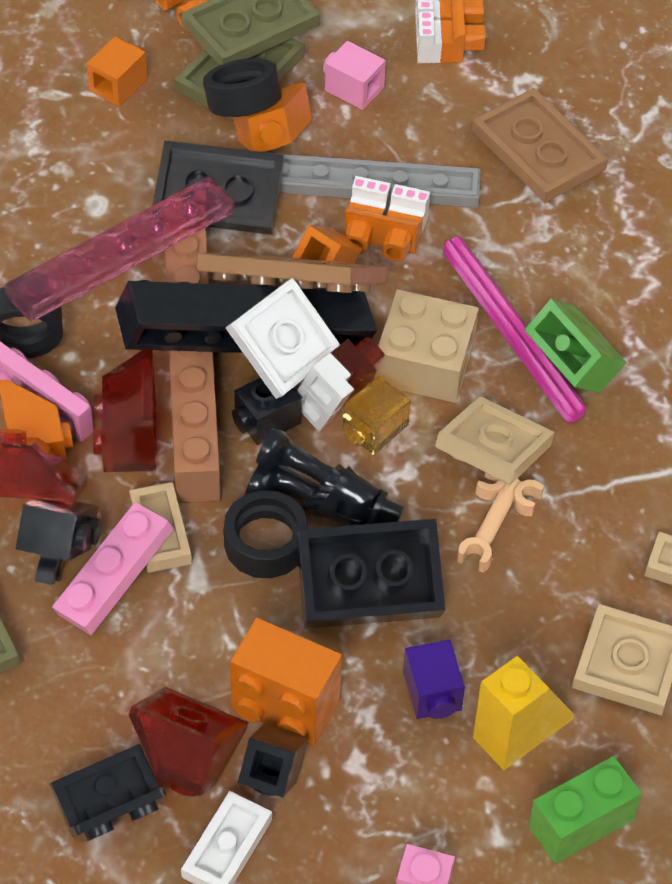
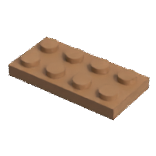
(305, 272)

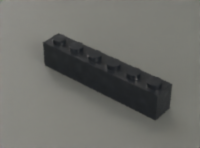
(195, 315)

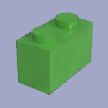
(575, 346)
(584, 809)

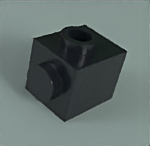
(259, 410)
(272, 760)

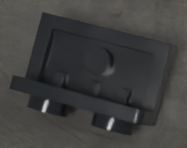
(107, 791)

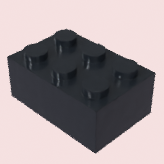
(370, 573)

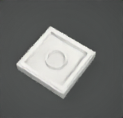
(283, 337)

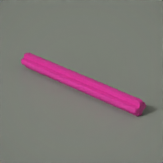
(512, 328)

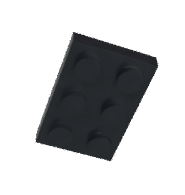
(245, 176)

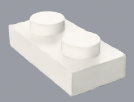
(227, 842)

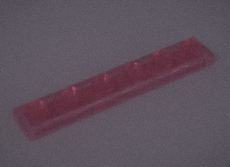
(118, 249)

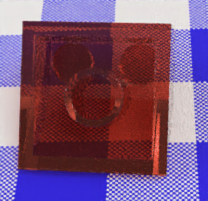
(127, 416)

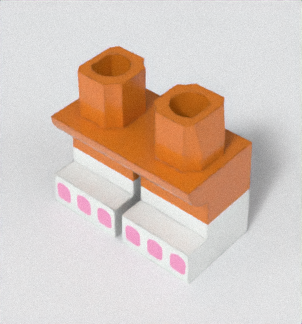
(443, 32)
(393, 227)

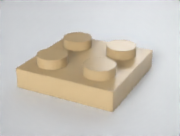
(494, 440)
(627, 660)

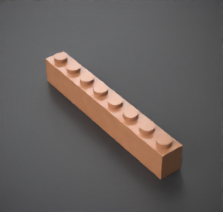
(193, 393)

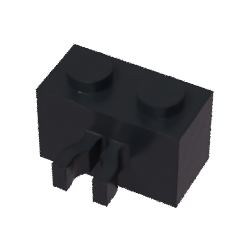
(57, 533)

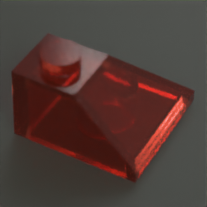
(35, 470)
(186, 739)

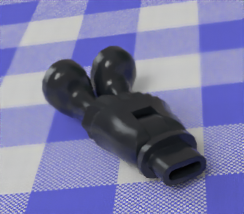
(338, 497)

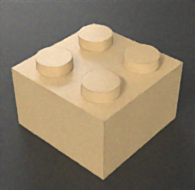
(427, 345)

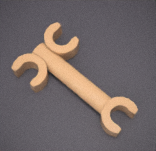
(503, 497)

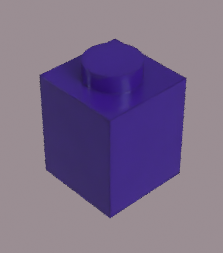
(433, 680)

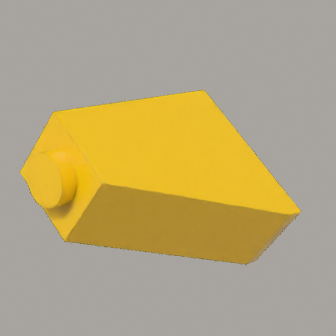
(516, 713)

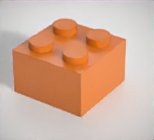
(285, 681)

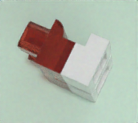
(337, 380)

